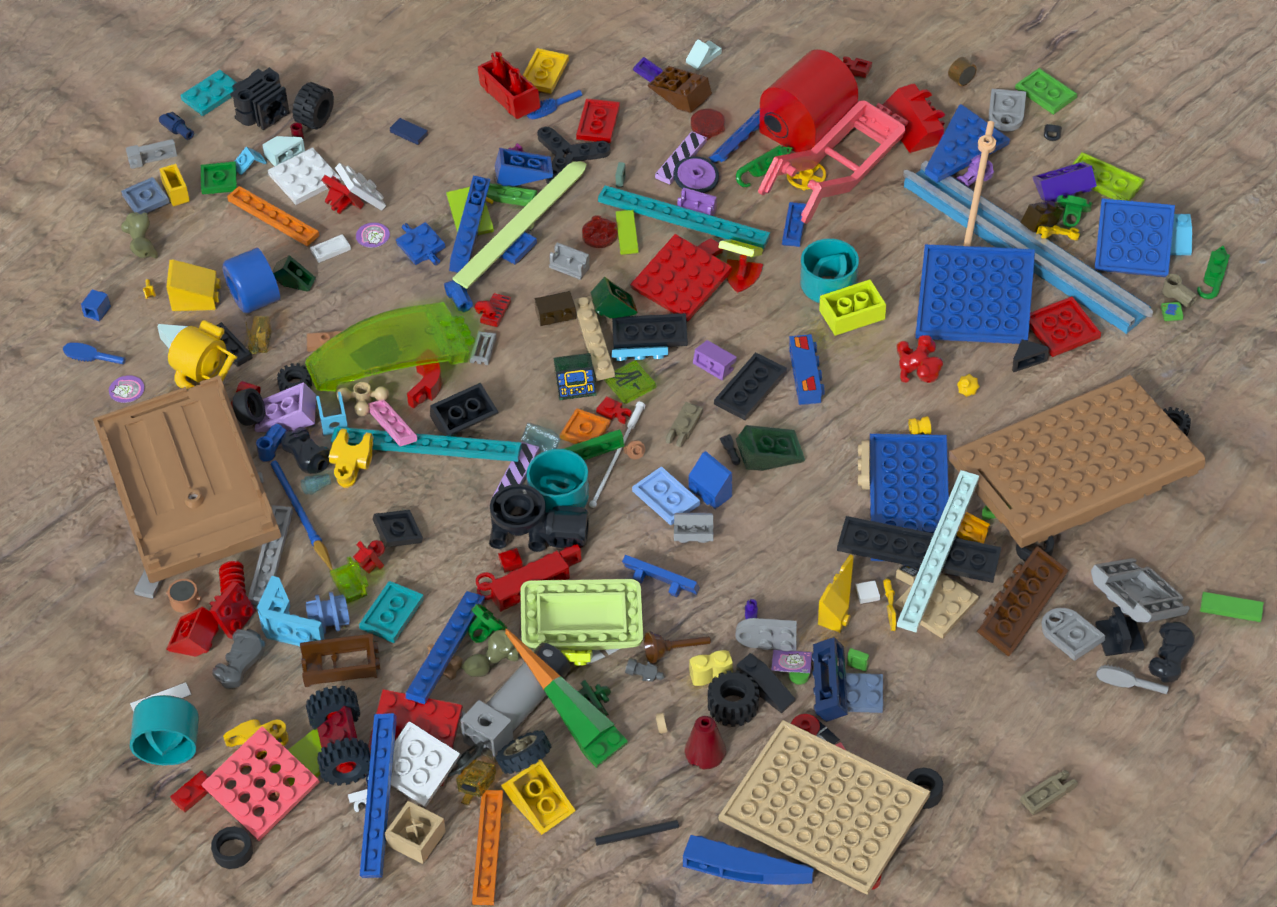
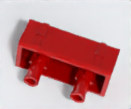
(508, 86)

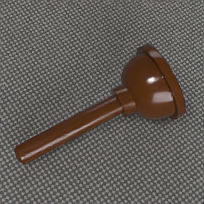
(656, 646)

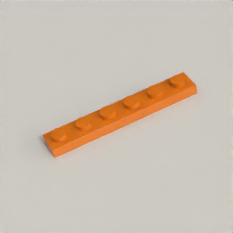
(273, 216)
(487, 848)

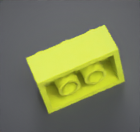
(852, 307)

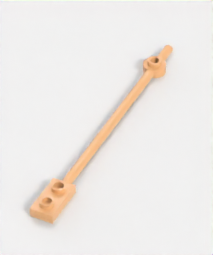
(985, 148)

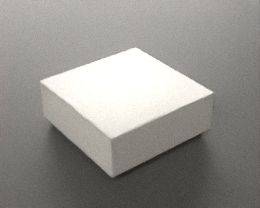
(867, 592)

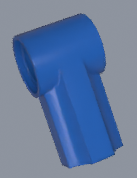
(459, 295)
(269, 443)

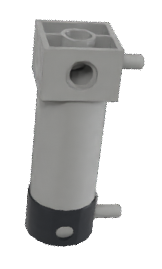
(511, 704)

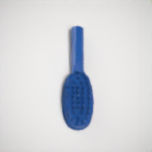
(550, 106)
(86, 352)

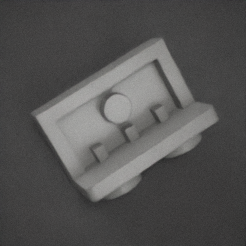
(693, 527)

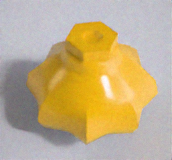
(968, 385)

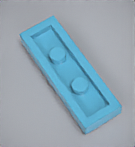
(639, 353)

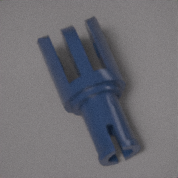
(176, 125)

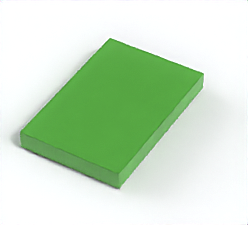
(1046, 91)

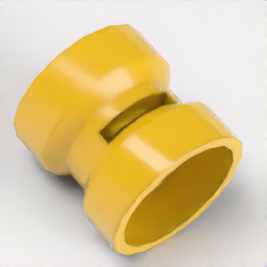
(920, 426)

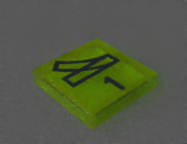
(630, 382)

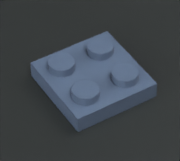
(145, 196)
(864, 692)

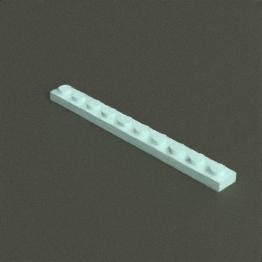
(938, 551)

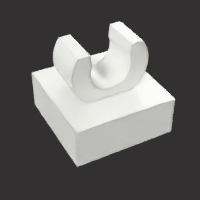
(358, 797)

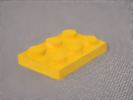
(545, 69)

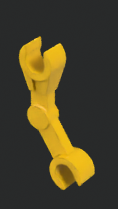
(1047, 231)

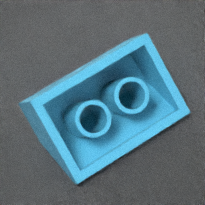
(1181, 235)

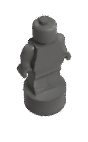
(648, 671)

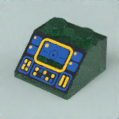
(574, 376)

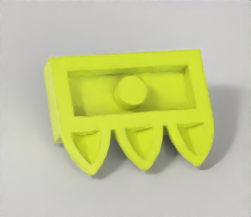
(579, 657)

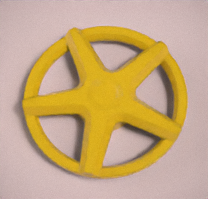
(807, 175)

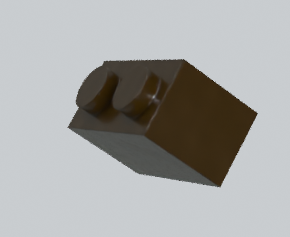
(1041, 214)
(555, 308)

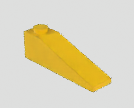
(836, 599)

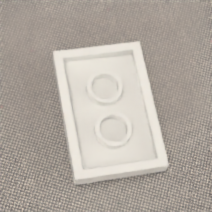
(360, 186)

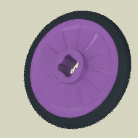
(696, 174)

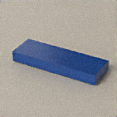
(793, 226)

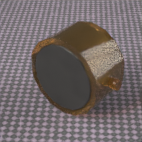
(962, 71)

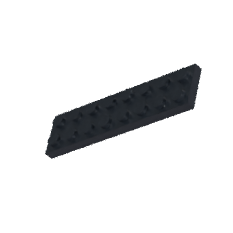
(909, 548)

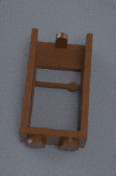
(314, 650)

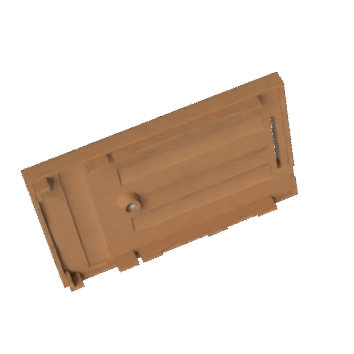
(1077, 460)
(186, 479)

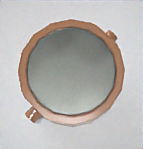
(183, 595)

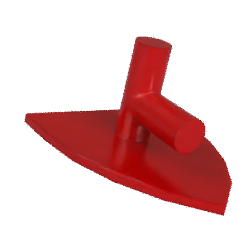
(743, 273)

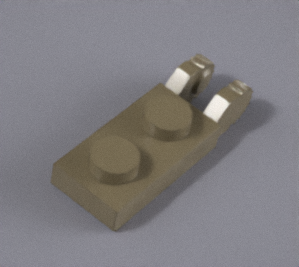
(684, 423)
(1047, 792)

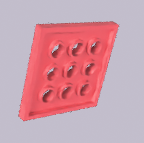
(245, 784)

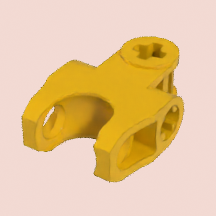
(350, 458)
(248, 728)

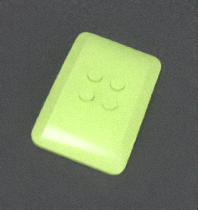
(582, 614)

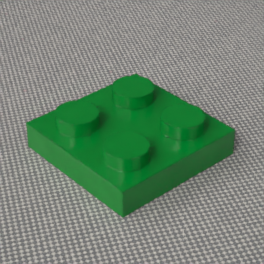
(218, 177)

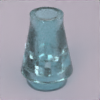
(312, 484)

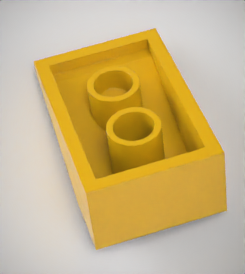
(538, 797)

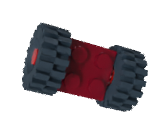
(342, 755)

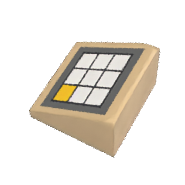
(907, 574)

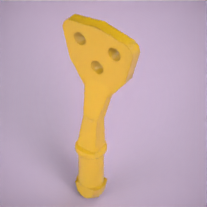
(890, 610)

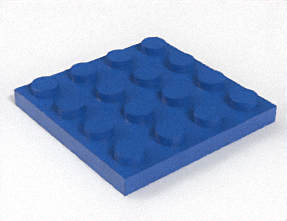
(1134, 237)

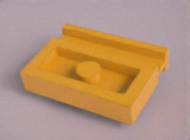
(973, 529)

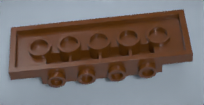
(1021, 600)

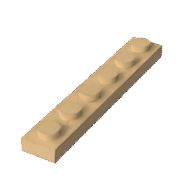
(593, 338)

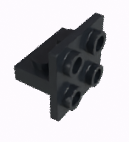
(1120, 634)

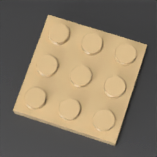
(946, 606)

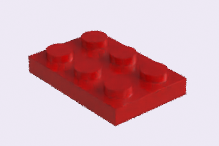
(598, 120)

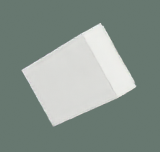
(330, 248)

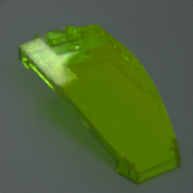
(390, 343)

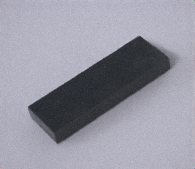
(235, 347)

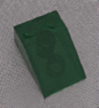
(768, 447)

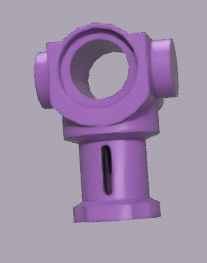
(971, 176)

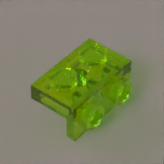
(349, 581)

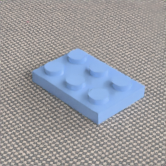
(665, 495)

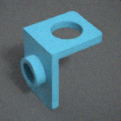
(246, 158)

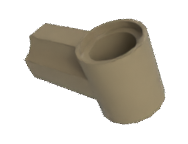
(1175, 289)

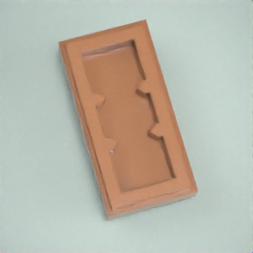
(316, 340)

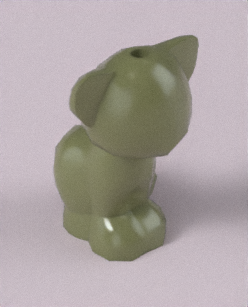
(136, 226)
(498, 648)

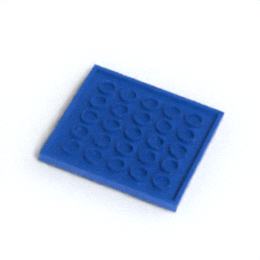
(975, 294)

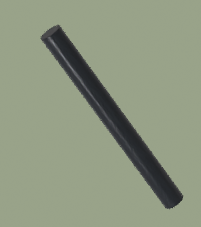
(636, 832)

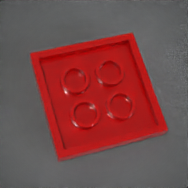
(1063, 326)

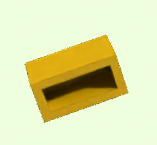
(174, 185)

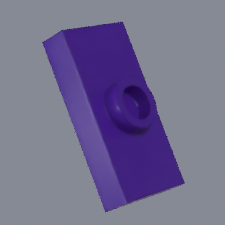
(647, 69)

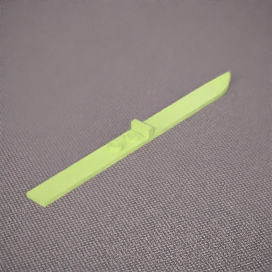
(519, 224)

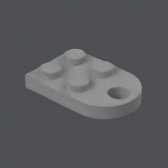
(1007, 107)
(1071, 633)
(767, 634)

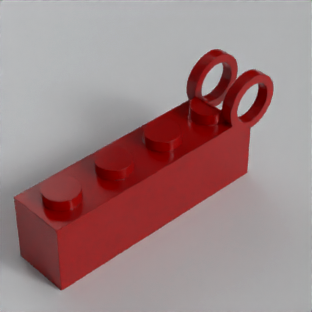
(507, 589)

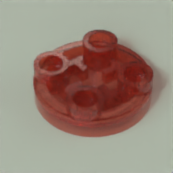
(708, 123)
(599, 232)

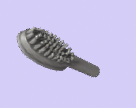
(1124, 678)

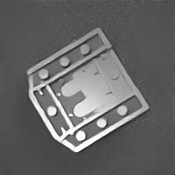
(1138, 591)

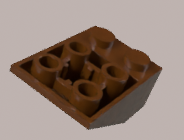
(681, 88)

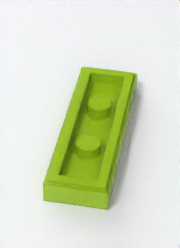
(626, 232)

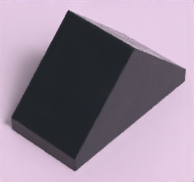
(1029, 355)

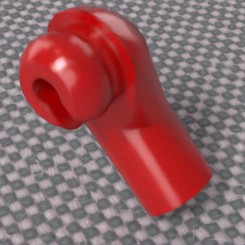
(485, 306)

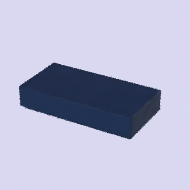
(409, 131)

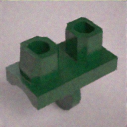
(596, 696)

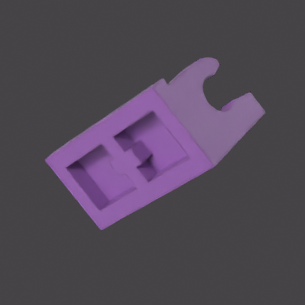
(698, 201)
(714, 359)

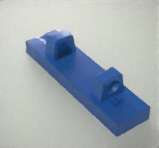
(676, 581)

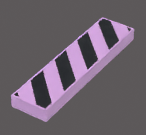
(687, 148)
(517, 471)

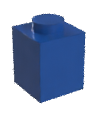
(95, 305)

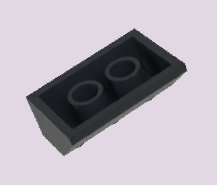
(462, 410)

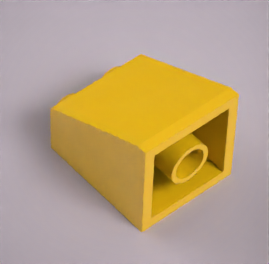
(192, 287)

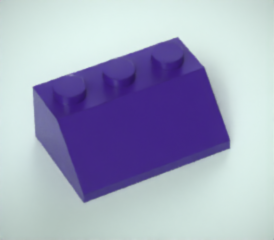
(1065, 181)

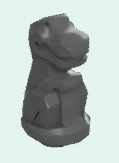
(245, 651)

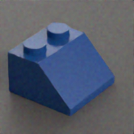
(711, 481)

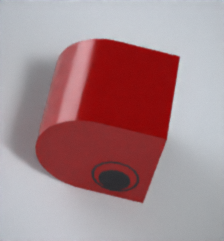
(807, 101)

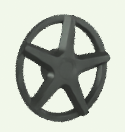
(466, 758)

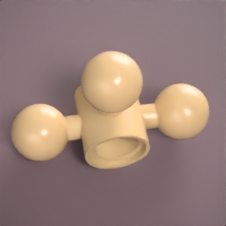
(363, 396)

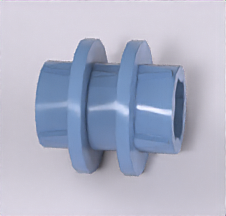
(329, 611)

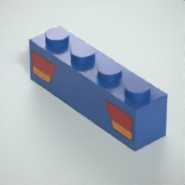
(805, 369)

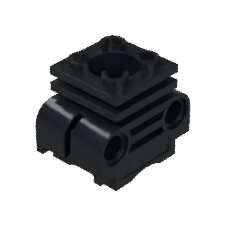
(260, 99)

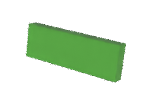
(510, 194)
(1231, 606)

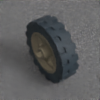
(523, 752)

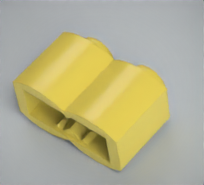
(706, 667)

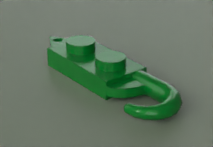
(761, 164)
(1215, 272)

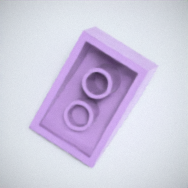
(289, 408)

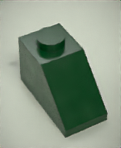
(293, 274)

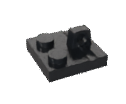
(397, 528)

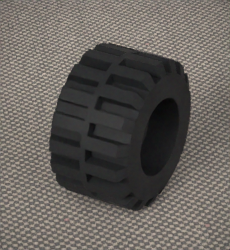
(313, 105)
(736, 685)

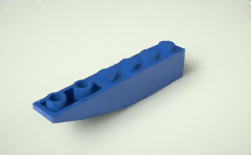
(469, 223)
(742, 865)

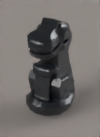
(307, 454)
(1176, 646)

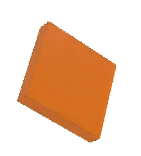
(584, 426)

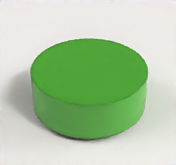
(799, 678)

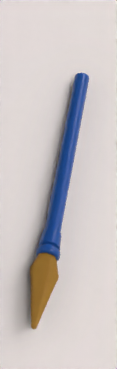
(314, 537)

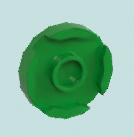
(1074, 206)
(484, 621)

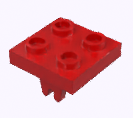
(340, 195)
(232, 609)

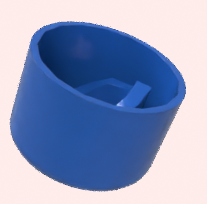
(251, 280)

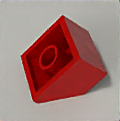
(194, 633)

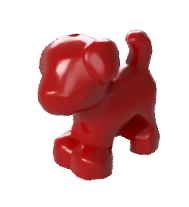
(927, 367)

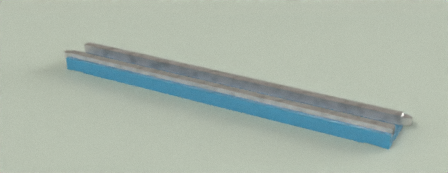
(1050, 261)

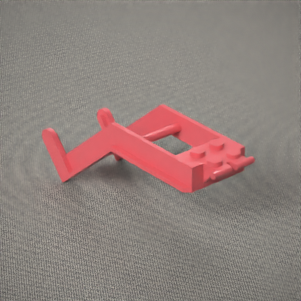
(863, 116)

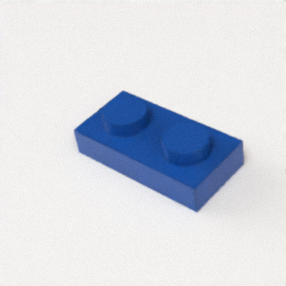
(519, 248)

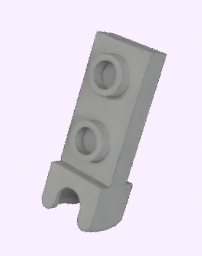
(149, 153)

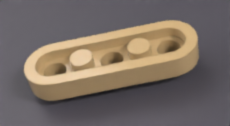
(864, 465)

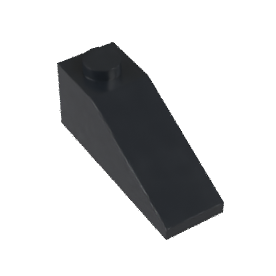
(768, 684)

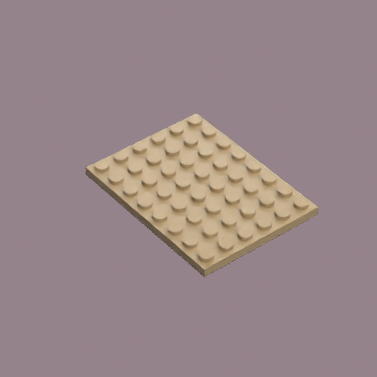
(824, 806)

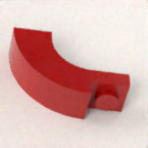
(428, 386)

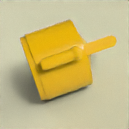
(199, 354)

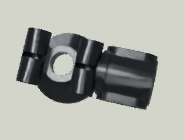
(522, 511)

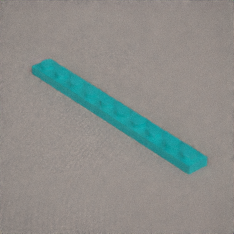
(683, 217)
(439, 445)

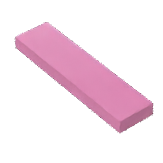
(392, 422)

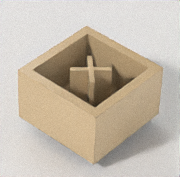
(415, 832)

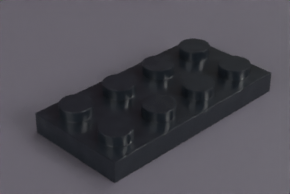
(650, 331)
(750, 386)

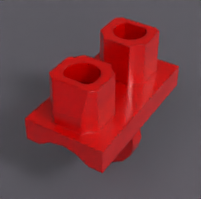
(368, 558)

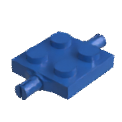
(420, 243)

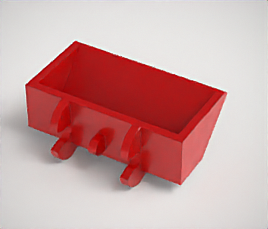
(923, 124)

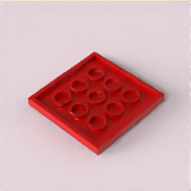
(681, 277)
(434, 717)

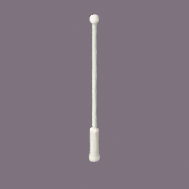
(640, 406)

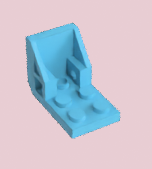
(279, 624)

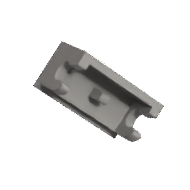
(569, 261)

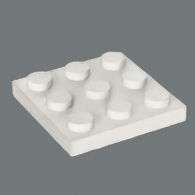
(302, 175)
(420, 764)

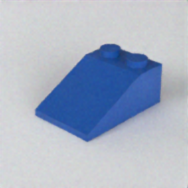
(521, 167)

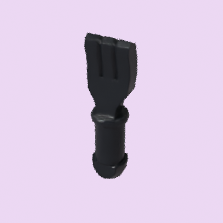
(728, 444)

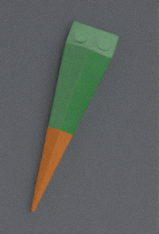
(588, 726)

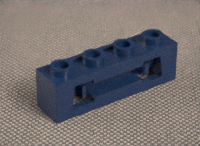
(827, 702)

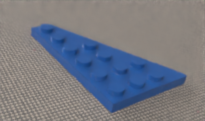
(960, 144)

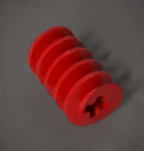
(231, 572)

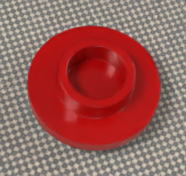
(807, 723)

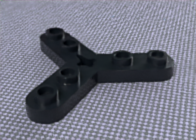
(576, 152)

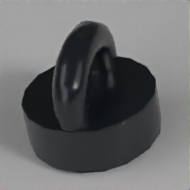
(1052, 129)

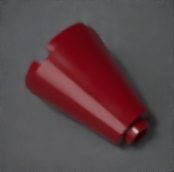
(705, 744)

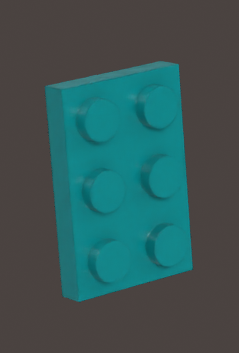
(209, 93)
(391, 611)

